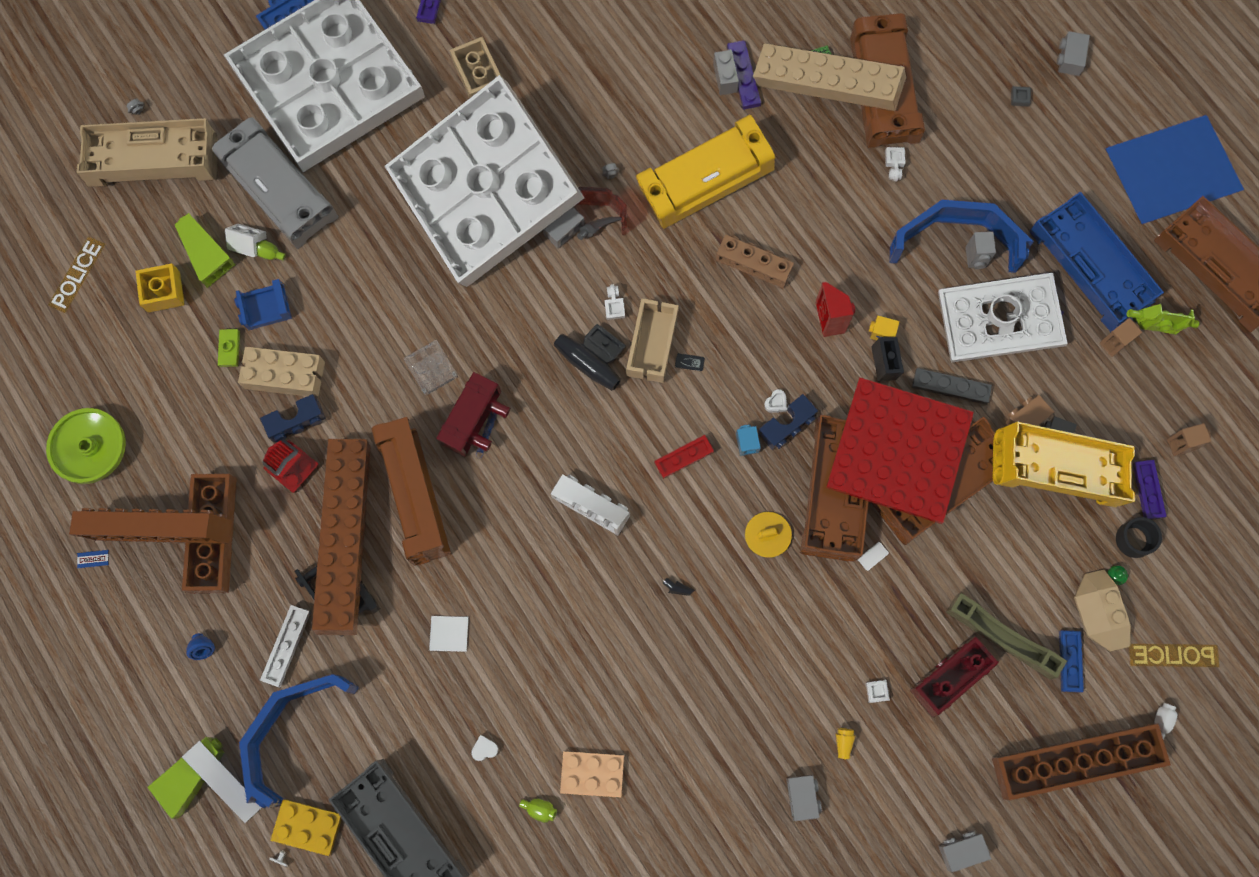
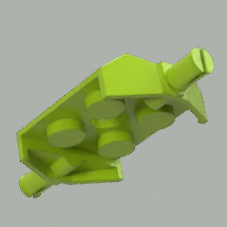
(1162, 321)

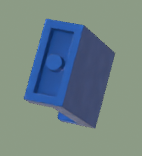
(263, 306)

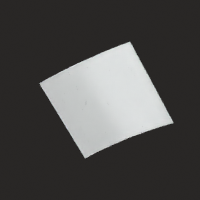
(448, 633)

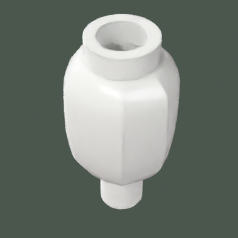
(1166, 718)

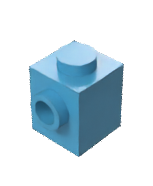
(747, 440)

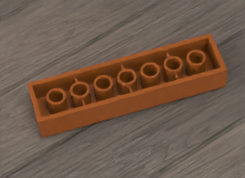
(151, 526)
(1080, 762)

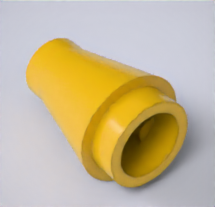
(845, 740)

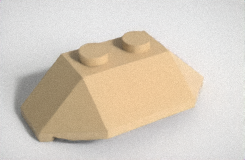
(1103, 611)

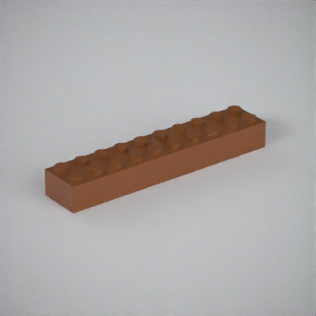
(341, 537)

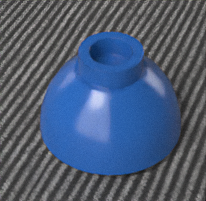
(200, 647)

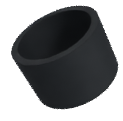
(1151, 531)

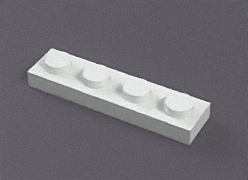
(285, 646)

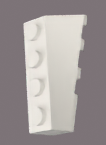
(590, 505)

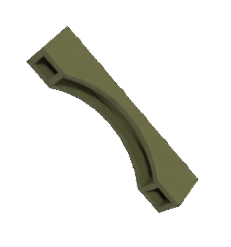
(1027, 651)

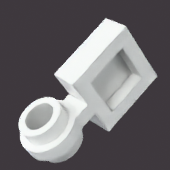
(895, 158)
(614, 307)

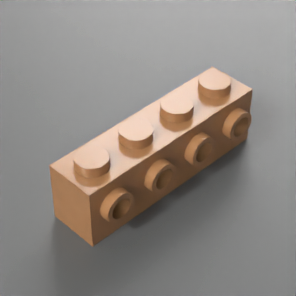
(754, 261)

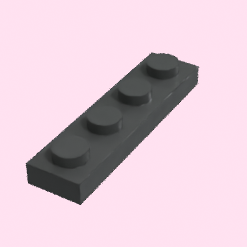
(951, 386)

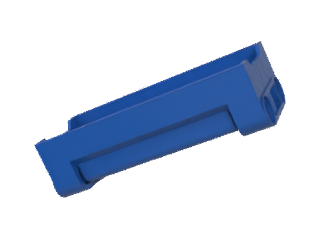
(1096, 260)

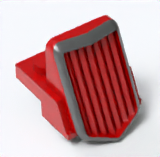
(288, 464)

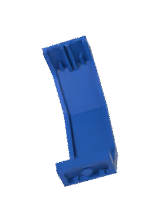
(969, 213)
(250, 743)

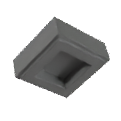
(1020, 96)

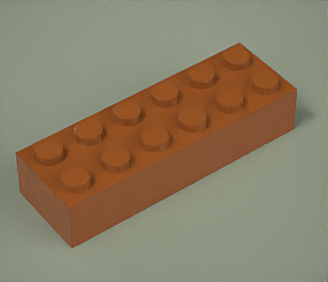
(205, 564)

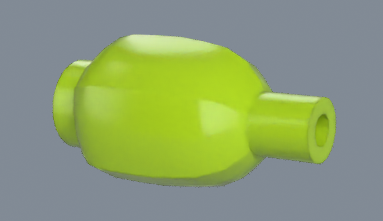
(269, 251)
(539, 809)

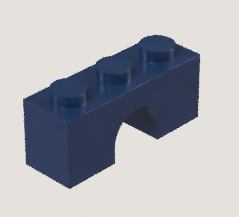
(308, 415)
(776, 434)

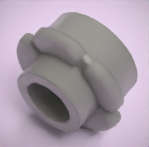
(135, 107)
(610, 171)

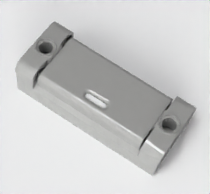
(274, 182)

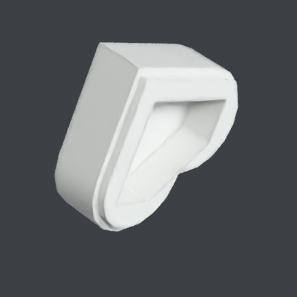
(776, 402)
(484, 748)

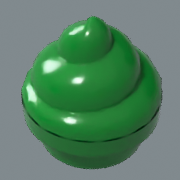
(1118, 574)

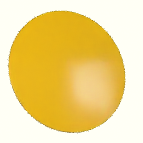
(768, 534)

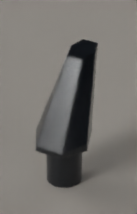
(678, 588)

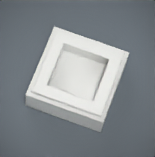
(877, 691)

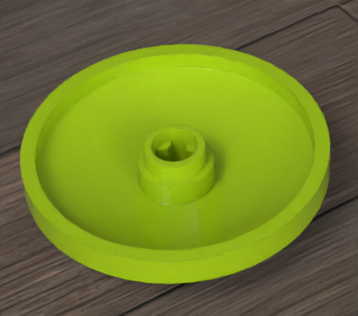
(85, 446)

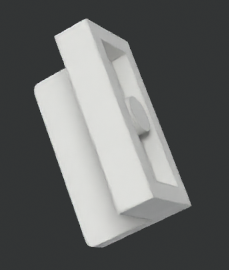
(243, 239)

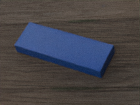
(1071, 650)

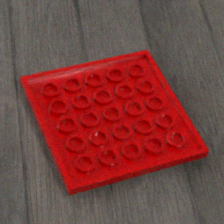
(900, 450)

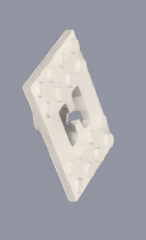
(1035, 308)

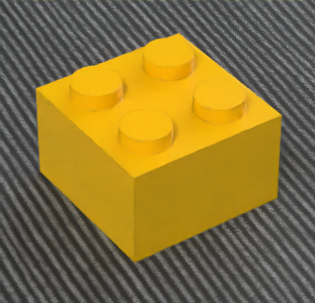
(159, 288)

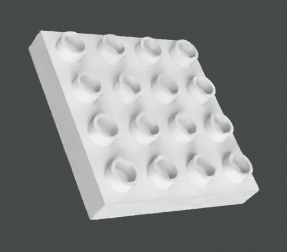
(324, 78)
(483, 182)

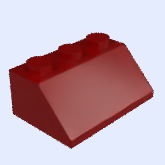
(833, 310)

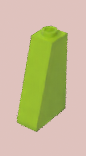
(204, 253)
(181, 783)

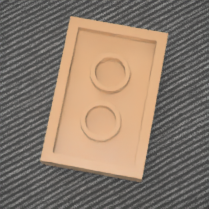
(592, 774)

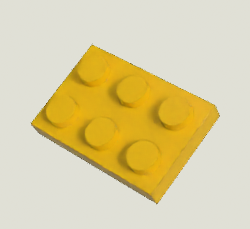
(306, 827)

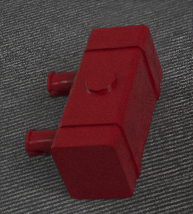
(469, 415)
(954, 676)

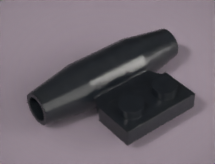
(593, 355)

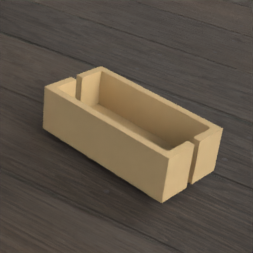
(652, 341)
(281, 371)

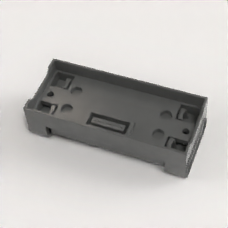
(392, 827)

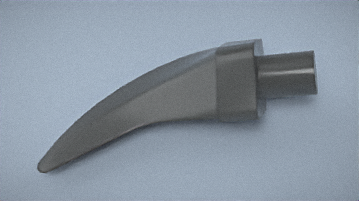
(592, 227)

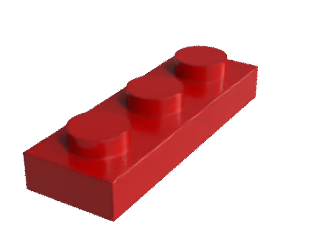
(684, 456)

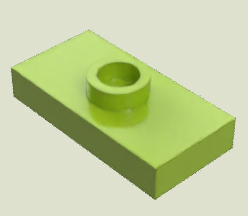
(228, 348)

